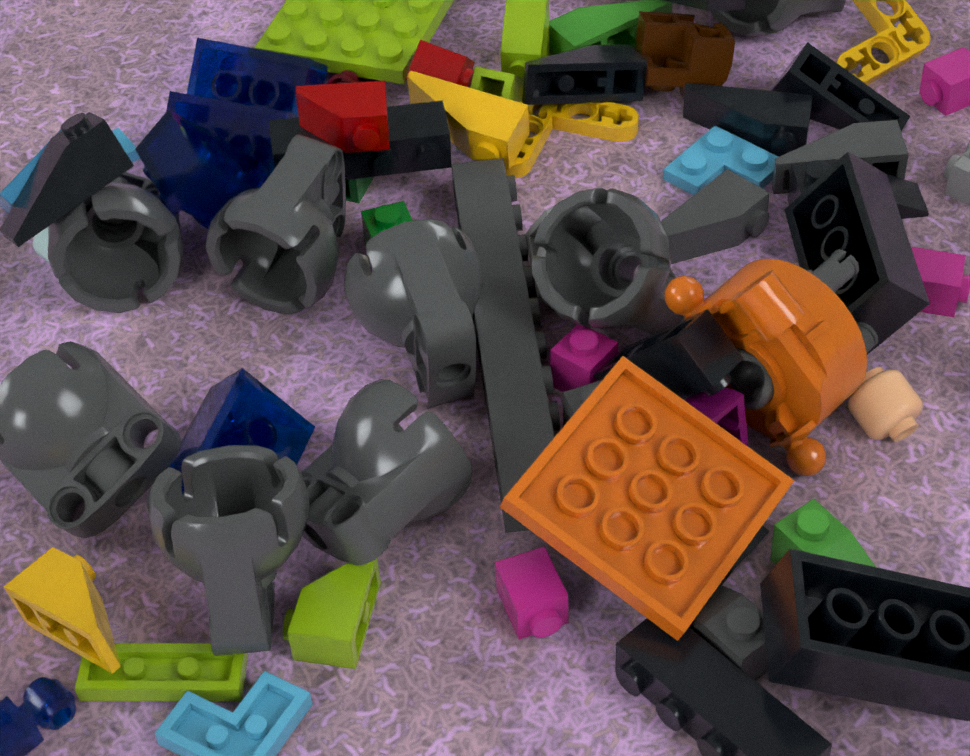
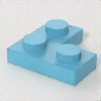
(715, 154)
(254, 728)

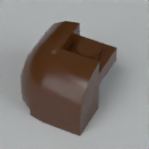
(683, 51)

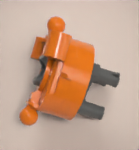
(795, 343)

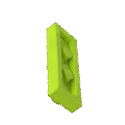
(164, 674)

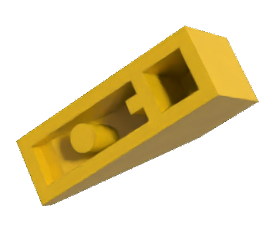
(477, 121)
(63, 604)

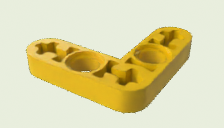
(889, 39)
(559, 118)

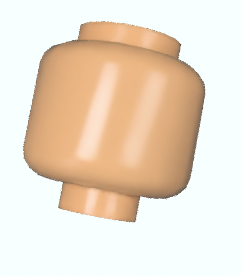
(886, 405)

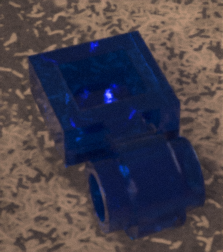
(45, 704)

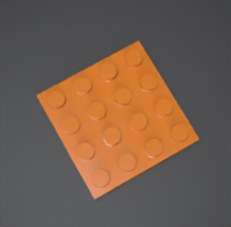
(647, 496)

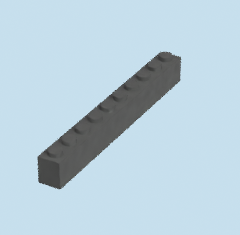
(504, 324)

